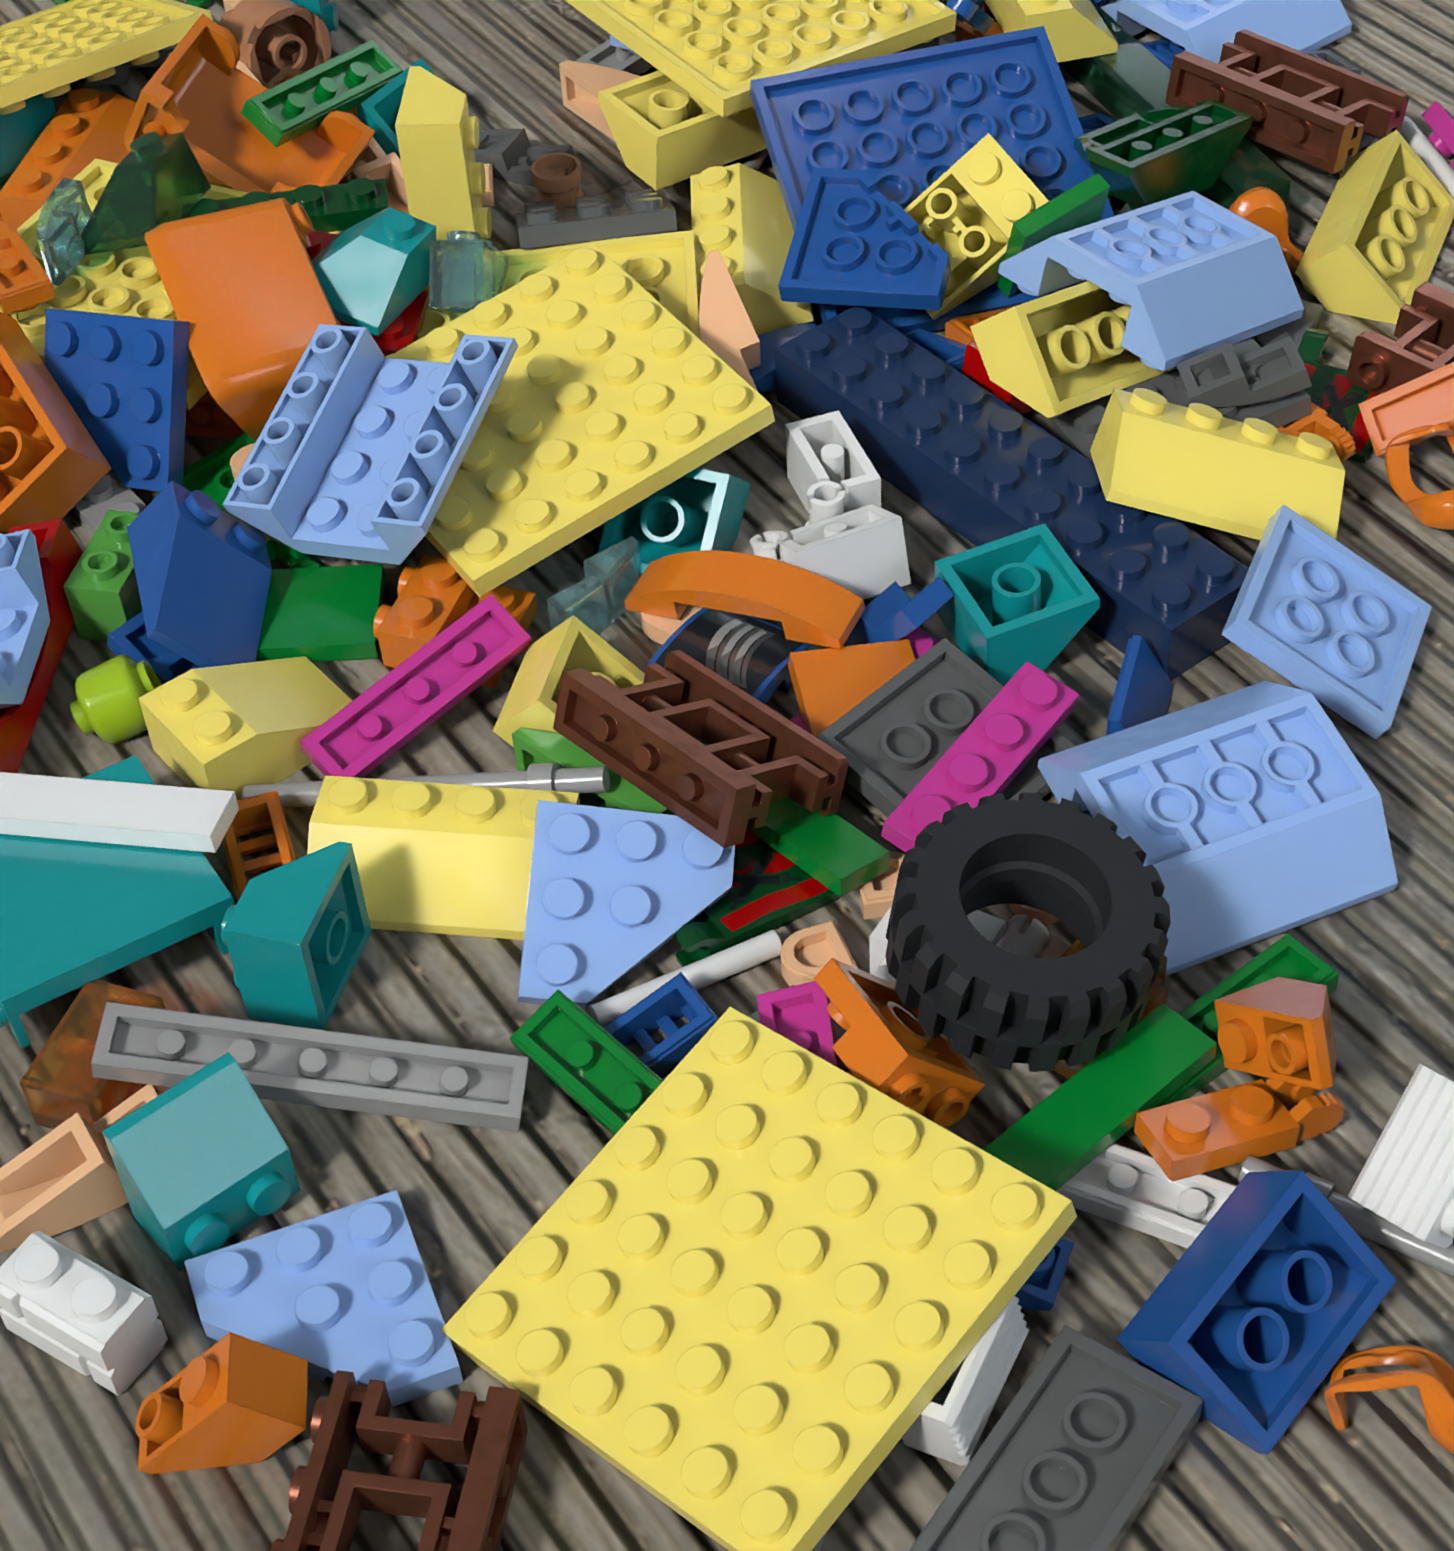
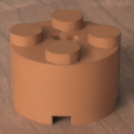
(277, 36)

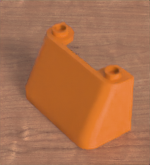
(203, 98)
(247, 300)

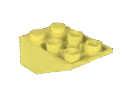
(972, 217)

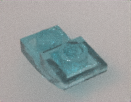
(61, 229)
(601, 595)

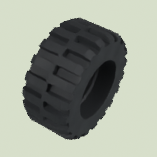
(1010, 1002)

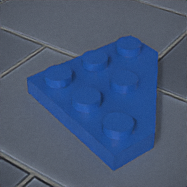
(860, 249)
(126, 388)

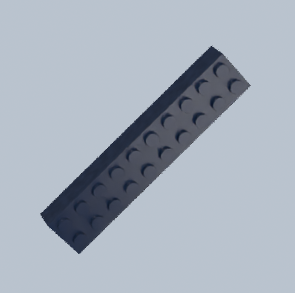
(1001, 474)

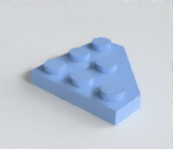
(610, 895)
(336, 1293)

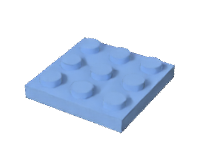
(1328, 621)

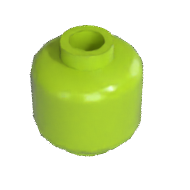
(109, 698)

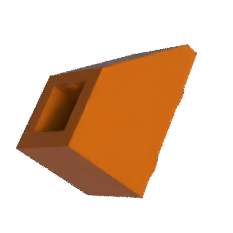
(1279, 1032)
(224, 1409)

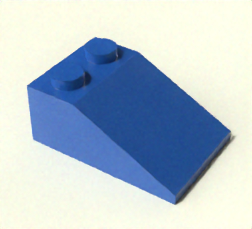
(200, 578)

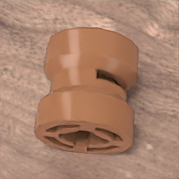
(557, 179)

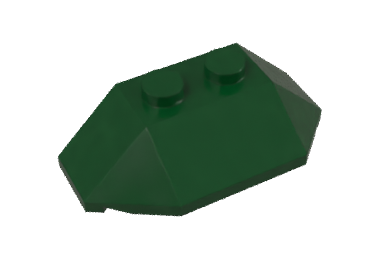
(1164, 150)

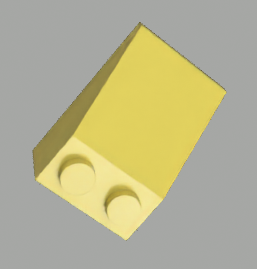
(239, 721)

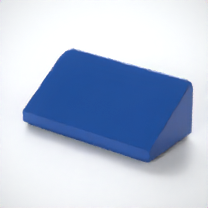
(1141, 689)

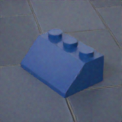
(1260, 1306)

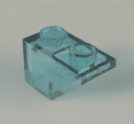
(464, 272)

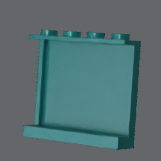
(94, 908)

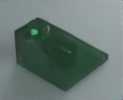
(146, 189)

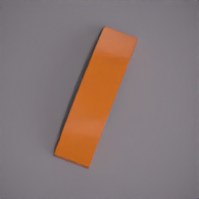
(750, 585)

